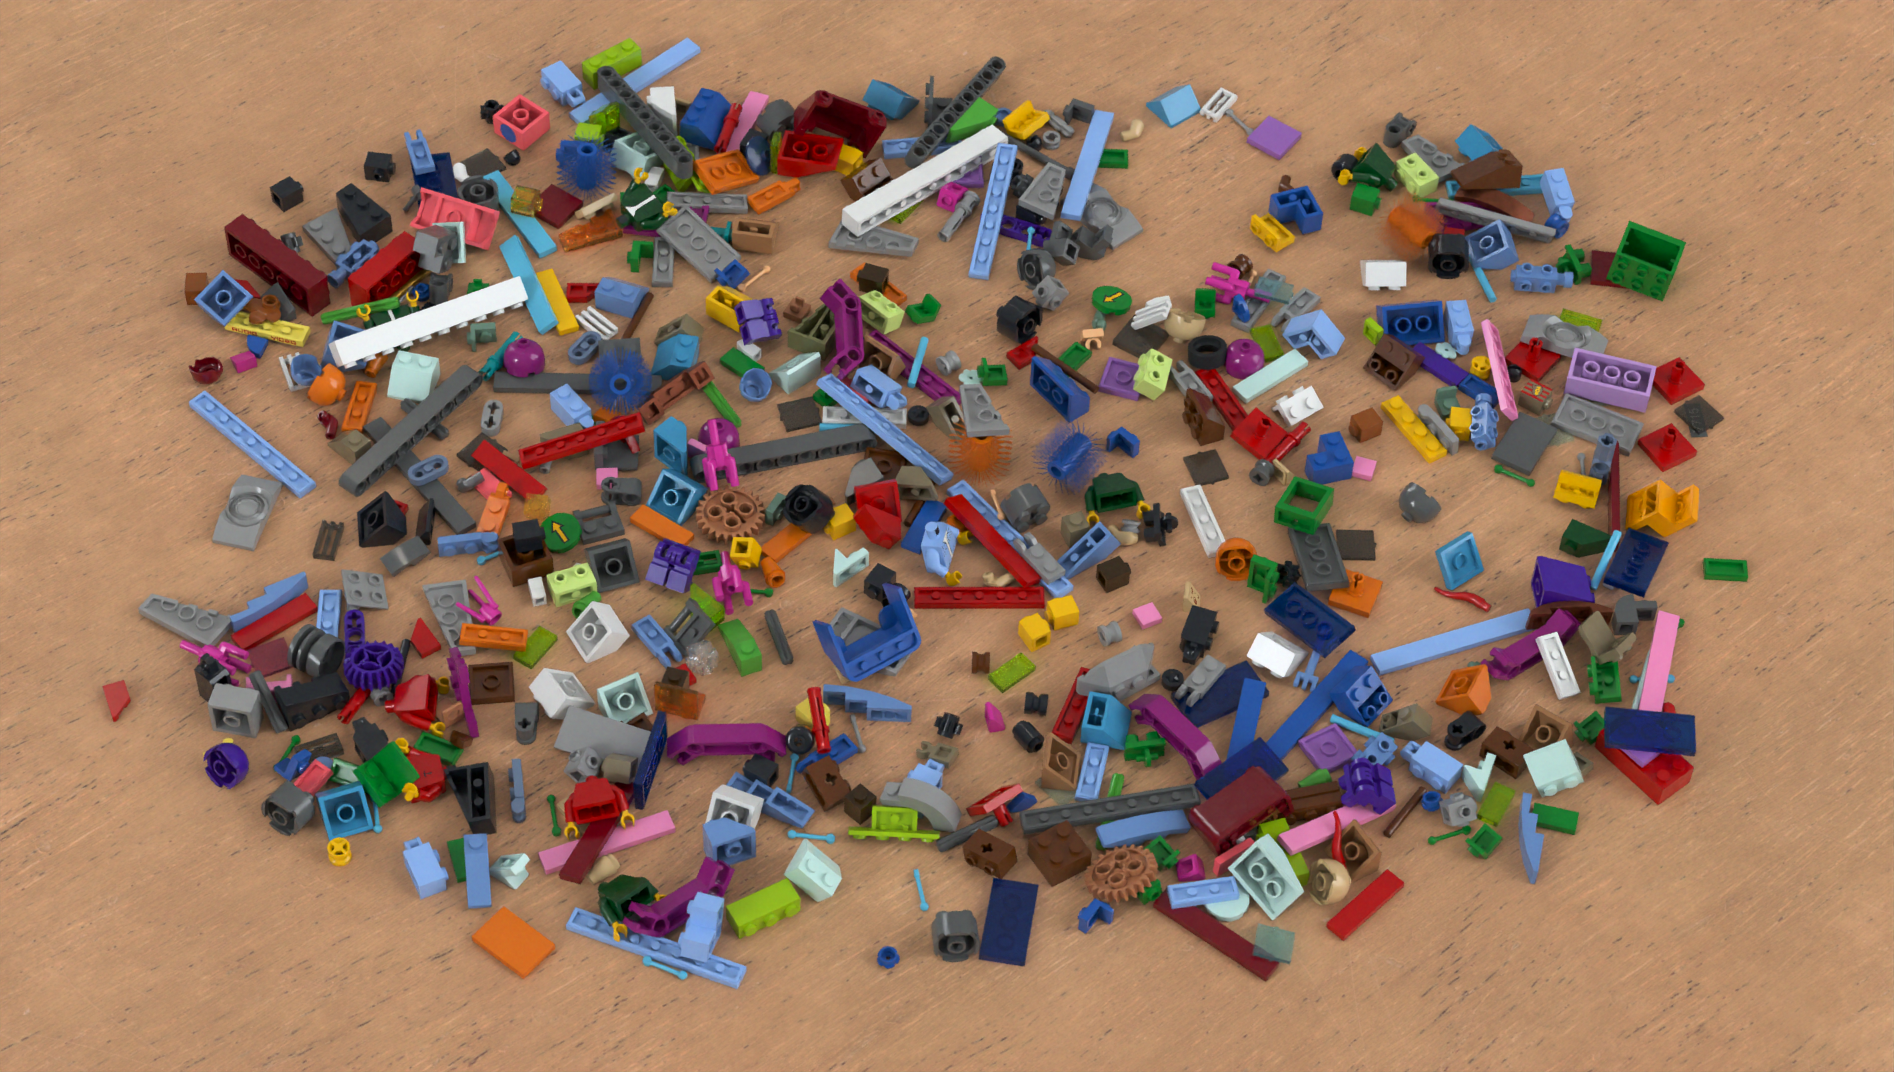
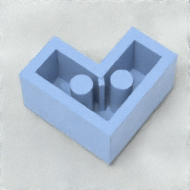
(1314, 330)
(702, 927)

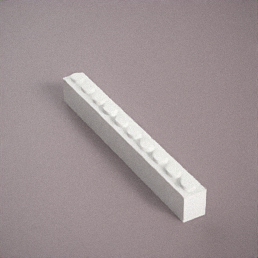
(922, 181)
(427, 322)

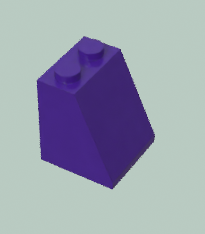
(1559, 581)

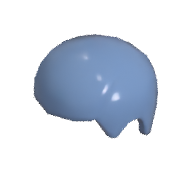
(305, 369)
(755, 385)

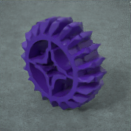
(373, 665)

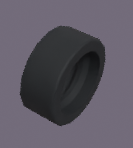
(1203, 344)

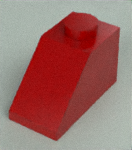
(879, 526)

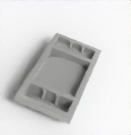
(1103, 211)
(1562, 336)
(246, 512)
(854, 627)

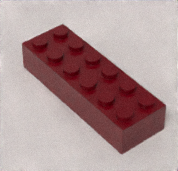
(277, 263)

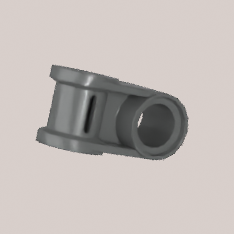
(1398, 130)
(440, 288)
(624, 491)
(526, 722)

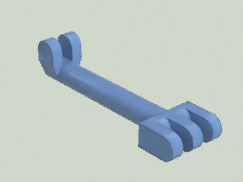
(1308, 677)

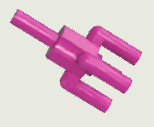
(1231, 286)
(718, 459)
(730, 582)
(222, 656)

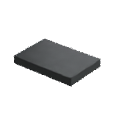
(1524, 443)

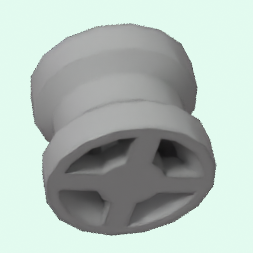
(948, 363)
(1109, 633)

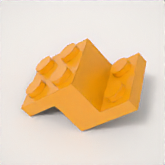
(1662, 508)

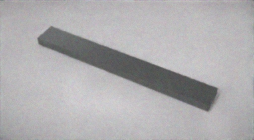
(551, 381)
(445, 503)
(1110, 808)

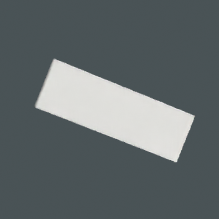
(1557, 665)

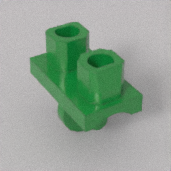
(1571, 263)
(1144, 750)

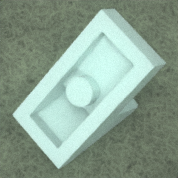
(847, 567)
(1477, 779)
(510, 869)

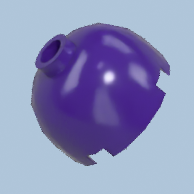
(226, 764)

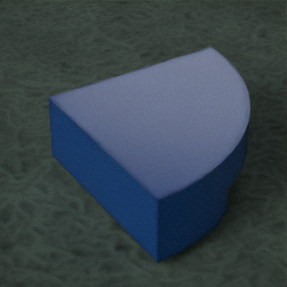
(1240, 308)
(257, 345)
(1021, 802)

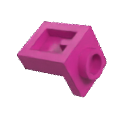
(950, 195)

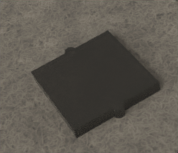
(483, 163)
(799, 414)
(1698, 414)
(466, 452)
(1206, 467)
(1356, 544)

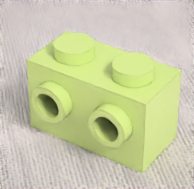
(1416, 175)
(880, 312)
(1152, 374)
(571, 584)

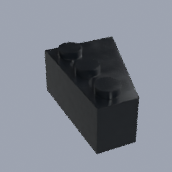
(363, 215)
(311, 700)
(476, 795)

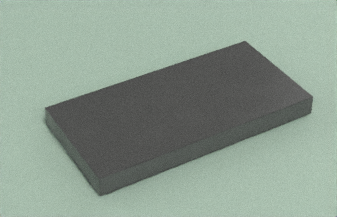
(1319, 559)

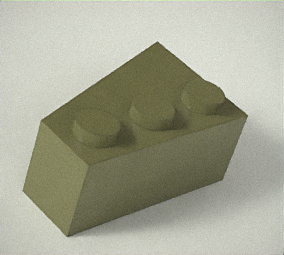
(814, 333)

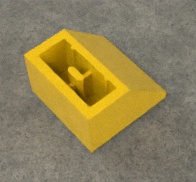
(721, 305)

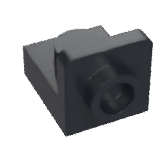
(614, 134)

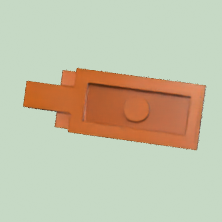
(773, 195)
(495, 510)

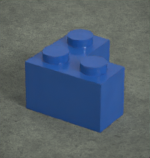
(1297, 205)
(1331, 462)

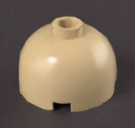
(1184, 325)
(1329, 881)

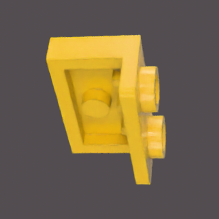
(1024, 121)
(1271, 232)
(1577, 489)

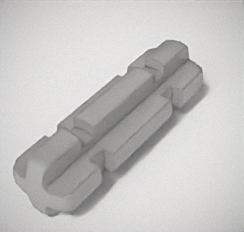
(1059, 124)

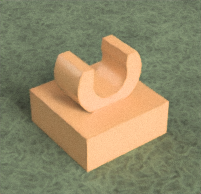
(1092, 335)

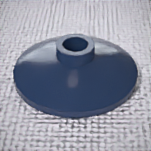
(758, 155)

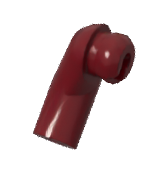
(329, 423)

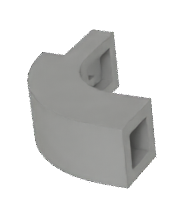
(926, 799)

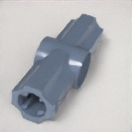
(1603, 457)

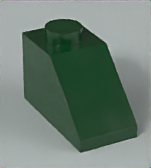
(1583, 540)

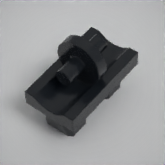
(1162, 524)

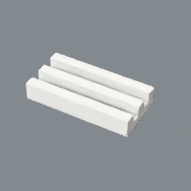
(1231, 97)
(1151, 314)
(598, 321)
(283, 362)

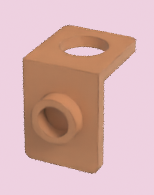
(449, 712)

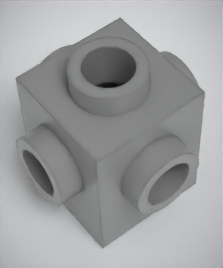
(1050, 293)
(583, 763)
(1458, 810)

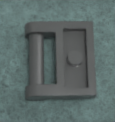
(599, 528)
(694, 630)

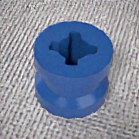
(1555, 222)

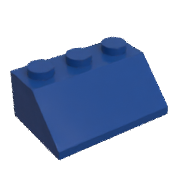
(704, 119)
(1413, 321)
(1058, 389)

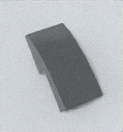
(405, 554)

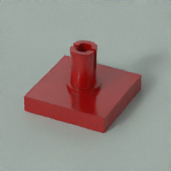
(1533, 359)
(1676, 381)
(1258, 434)
(1667, 447)
(881, 495)
(995, 803)

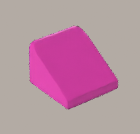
(244, 361)
(993, 718)
(1190, 869)

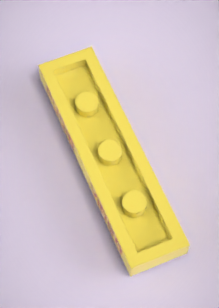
(279, 331)

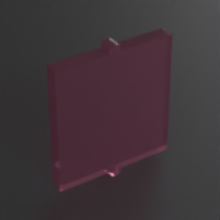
(270, 657)

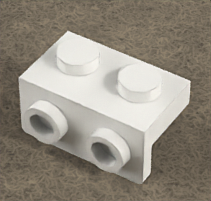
(1298, 406)

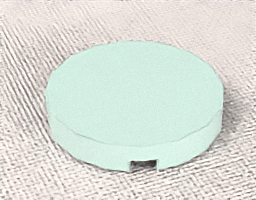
(1232, 909)

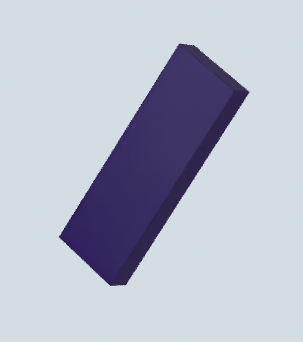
(1440, 366)

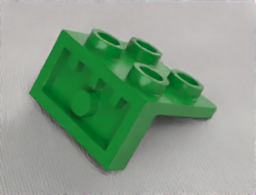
(386, 774)

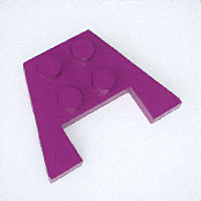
(459, 682)

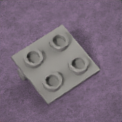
(364, 590)

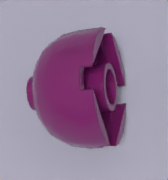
(524, 357)
(1244, 358)
(726, 430)

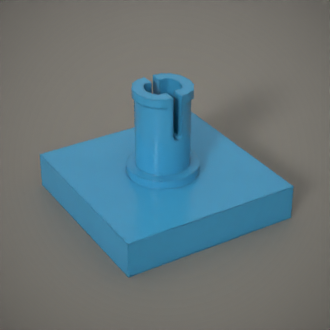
(1459, 560)

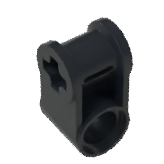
(1463, 731)

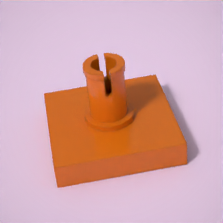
(1359, 596)

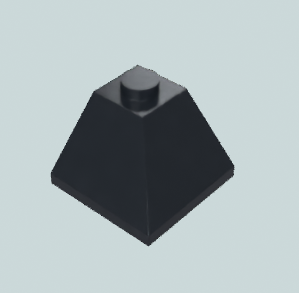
(381, 522)

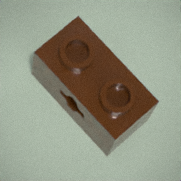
(1508, 751)
(826, 794)
(989, 854)

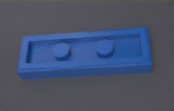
(931, 512)

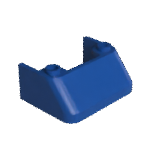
(878, 649)

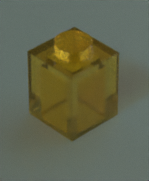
(526, 201)
(537, 506)

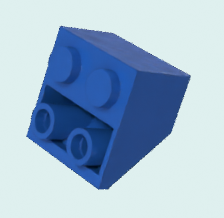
(1361, 695)

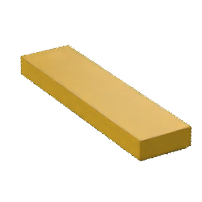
(558, 302)

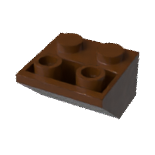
(866, 179)
(1393, 361)
(1202, 418)

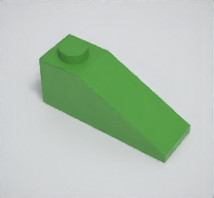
(975, 119)
(741, 647)

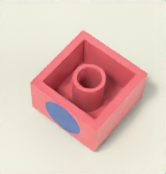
(521, 122)

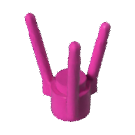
(489, 612)

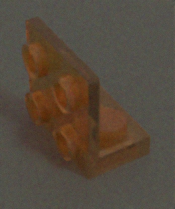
(678, 700)

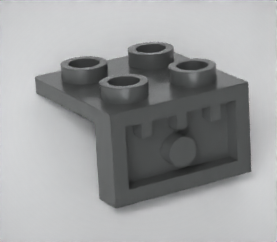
(935, 105)
(633, 343)
(615, 455)

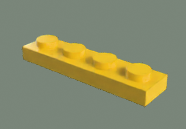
(1413, 429)

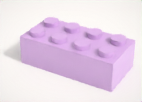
(1610, 380)

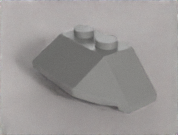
(1118, 674)

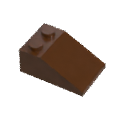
(1490, 171)

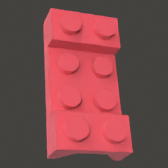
(441, 208)

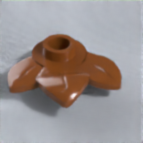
(263, 309)

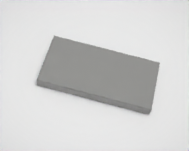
(698, 243)
(1591, 421)
(601, 734)

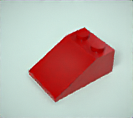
(807, 154)

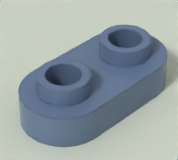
(581, 350)
(426, 470)

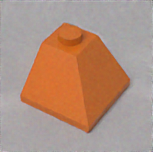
(1466, 690)

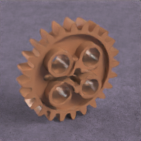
(730, 514)
(1121, 873)

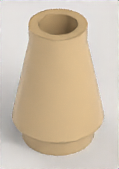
(603, 869)

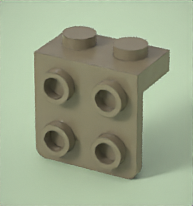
(1602, 641)

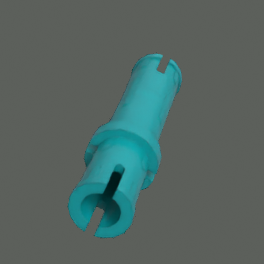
(495, 361)

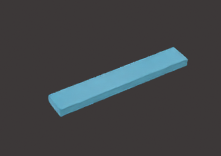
(1528, 185)
(527, 226)
(537, 301)

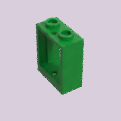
(1307, 521)

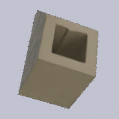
(1407, 723)

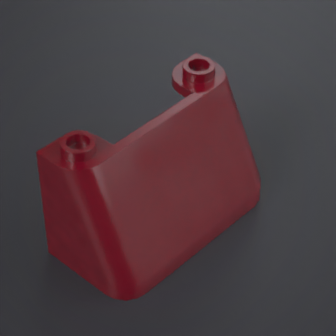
(841, 117)
(1239, 809)

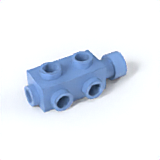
(352, 261)
(1537, 279)
(1483, 423)
(1378, 750)

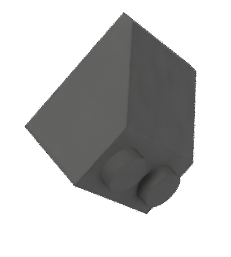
(612, 564)

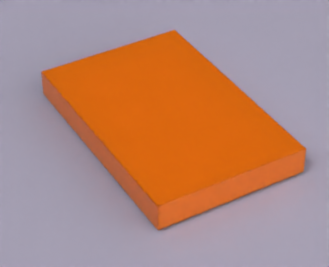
(724, 171)
(513, 942)

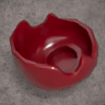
(206, 370)

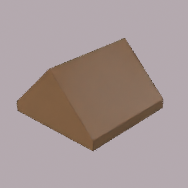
(881, 358)
(1545, 729)
(1059, 765)
(1359, 851)

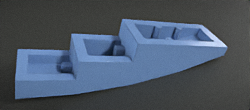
(275, 597)
(876, 705)
(776, 802)
(1142, 828)
(1529, 841)

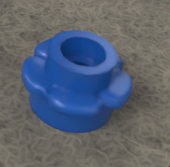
(423, 291)
(1431, 801)
(888, 952)

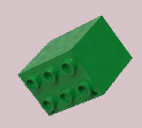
(1646, 261)

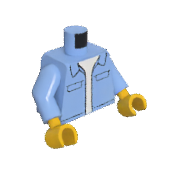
(938, 549)

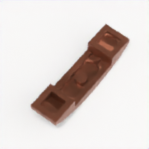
(1495, 201)
(674, 390)
(1579, 609)

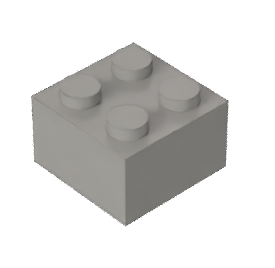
(235, 710)

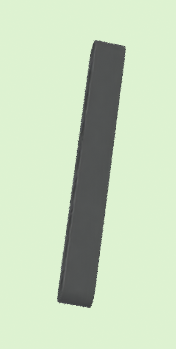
(645, 122)
(939, 129)
(410, 430)
(793, 450)

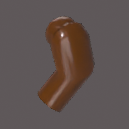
(1285, 184)

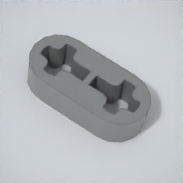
(496, 418)

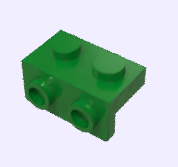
(1263, 576)
(1605, 681)

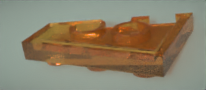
(594, 232)

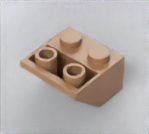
(754, 235)

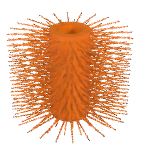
(1410, 227)
(979, 454)

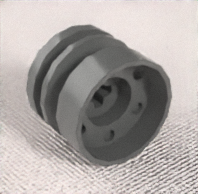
(315, 651)

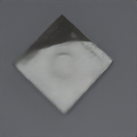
(1140, 340)

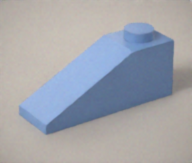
(1088, 551)
(477, 870)

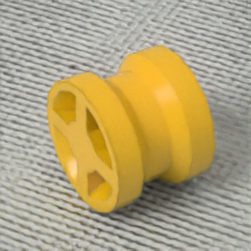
(1480, 367)
(339, 845)

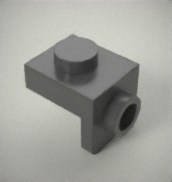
(1078, 110)

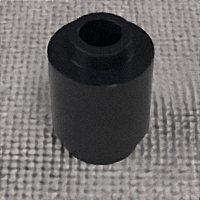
(1028, 736)

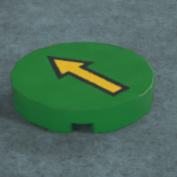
(1111, 299)
(561, 532)

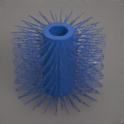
(587, 166)
(624, 389)
(1069, 456)

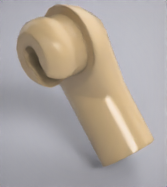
(1134, 132)
(1123, 537)
(991, 581)

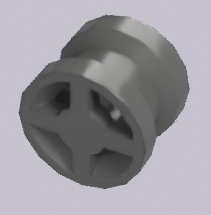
(1262, 472)

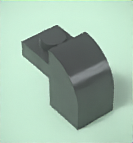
(1060, 245)
(1092, 245)
(1630, 612)

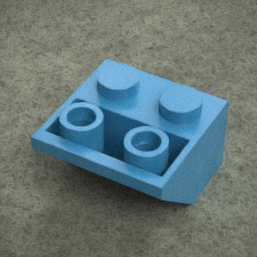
(1105, 721)

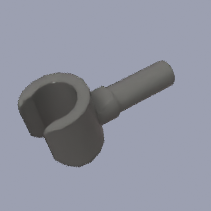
(416, 197)

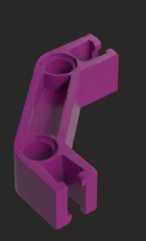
(848, 328)
(1525, 652)
(1177, 732)
(725, 740)
(672, 910)

